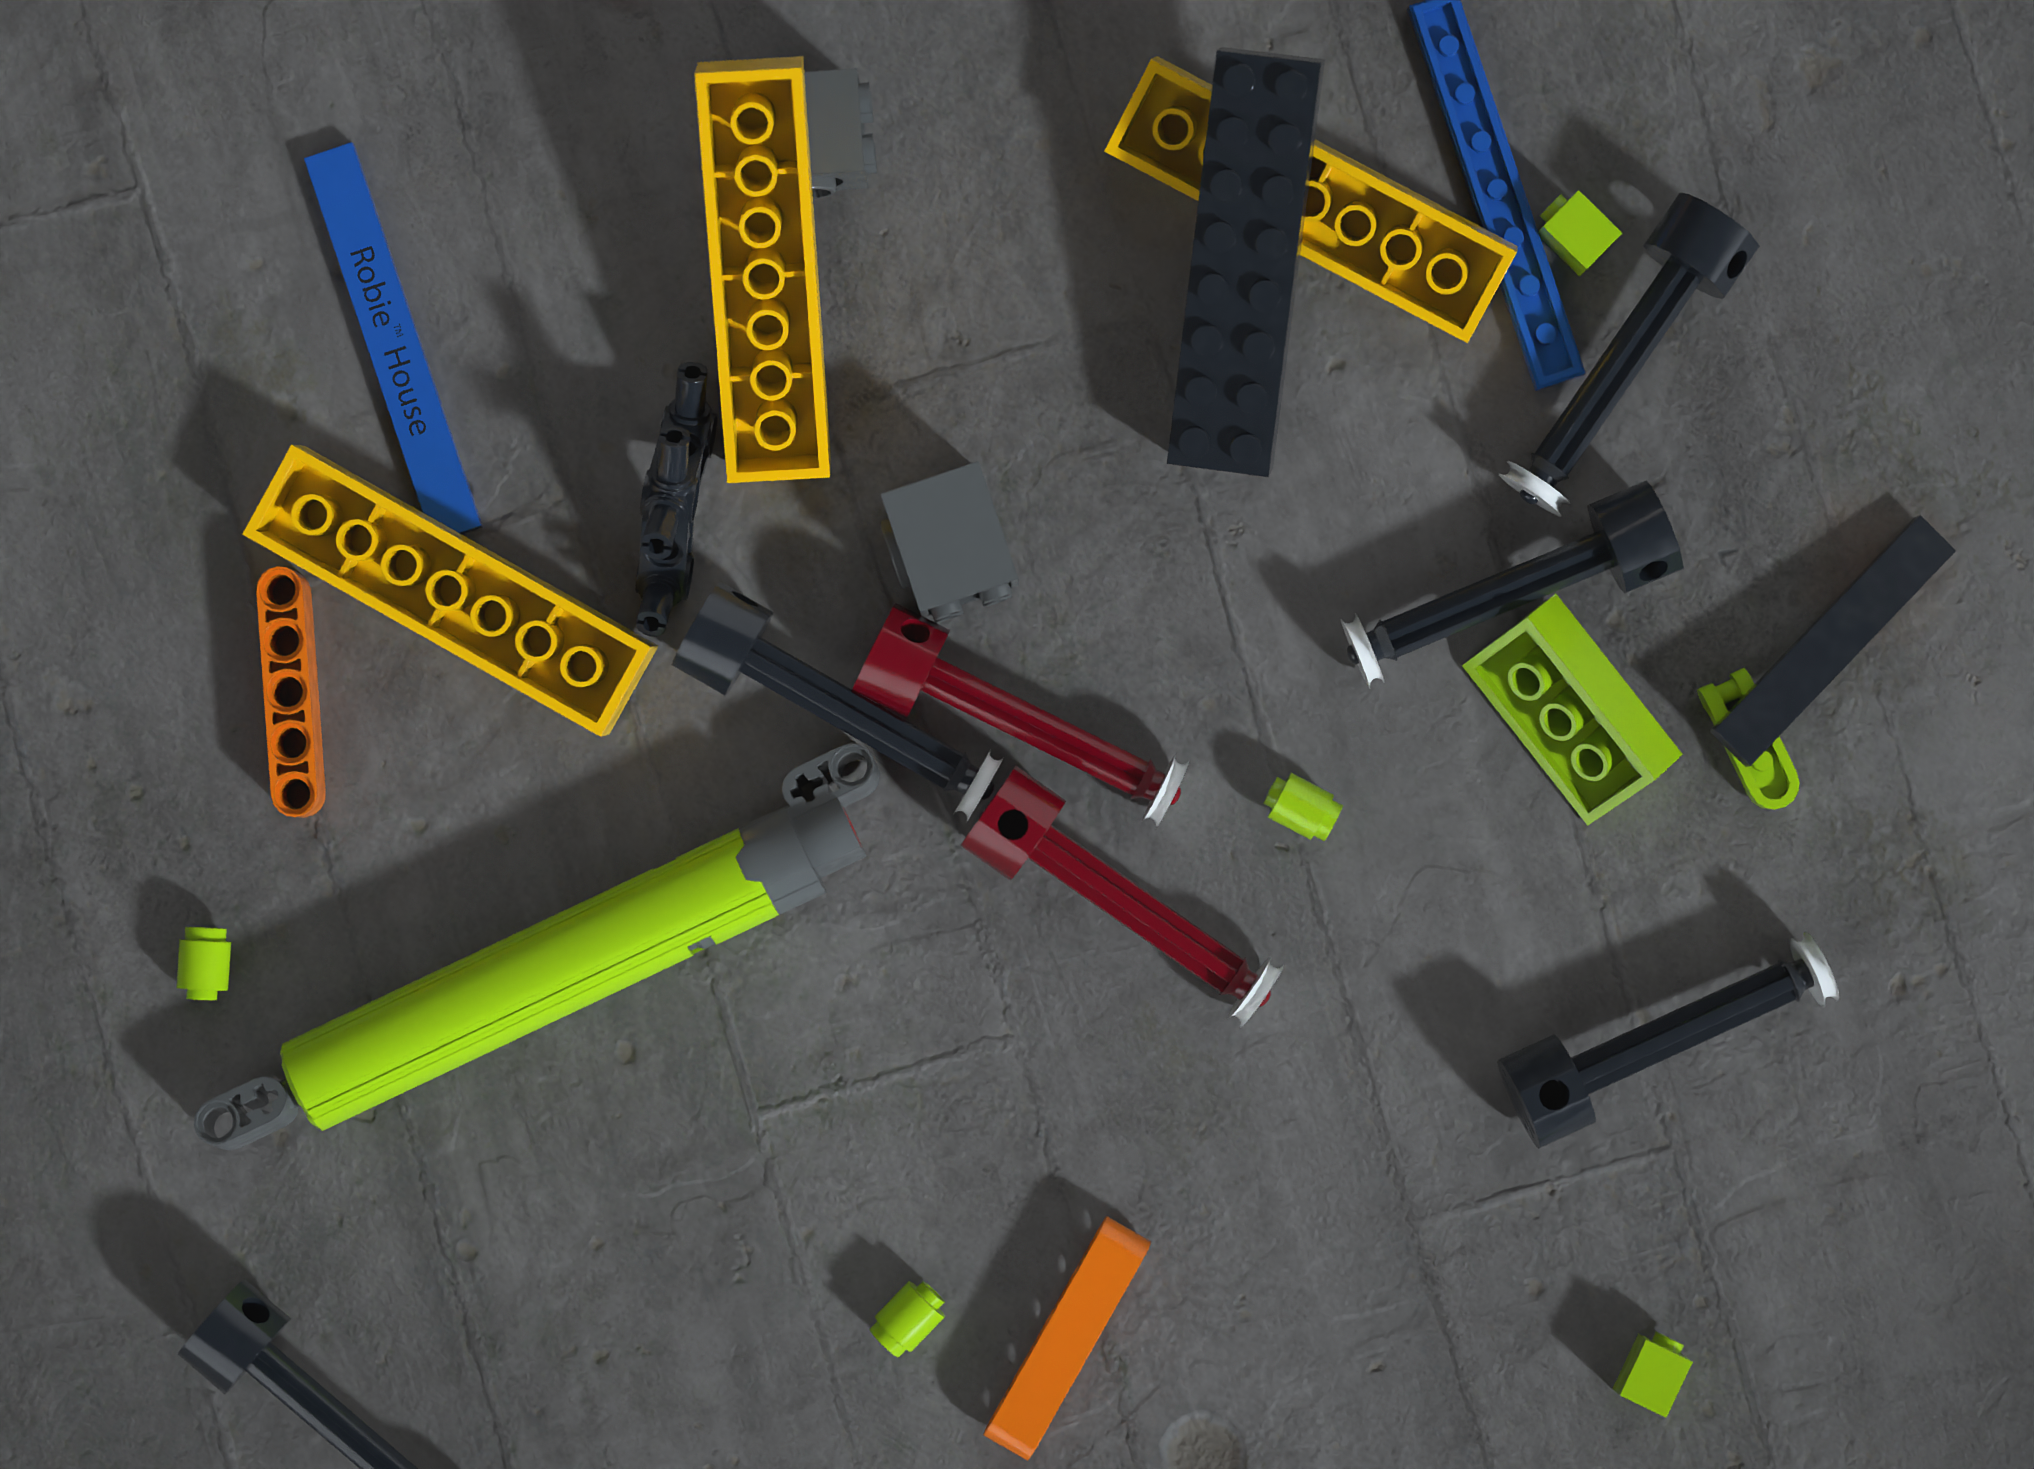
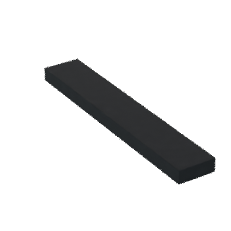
(1832, 641)

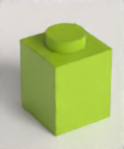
(1577, 231)
(1653, 1373)

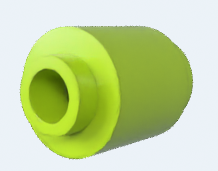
(1302, 807)
(203, 962)
(908, 1318)

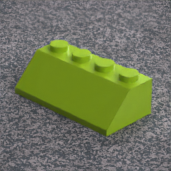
(1572, 710)

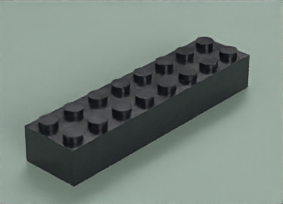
(1245, 260)

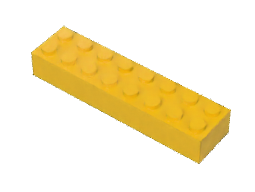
(1353, 216)
(764, 268)
(450, 590)

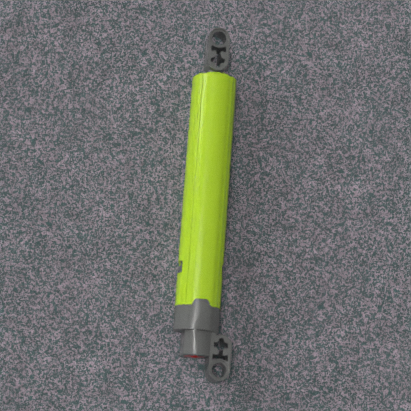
(559, 962)

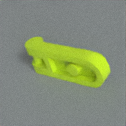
(1772, 778)

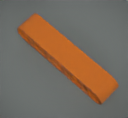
(275, 672)
(1067, 1338)

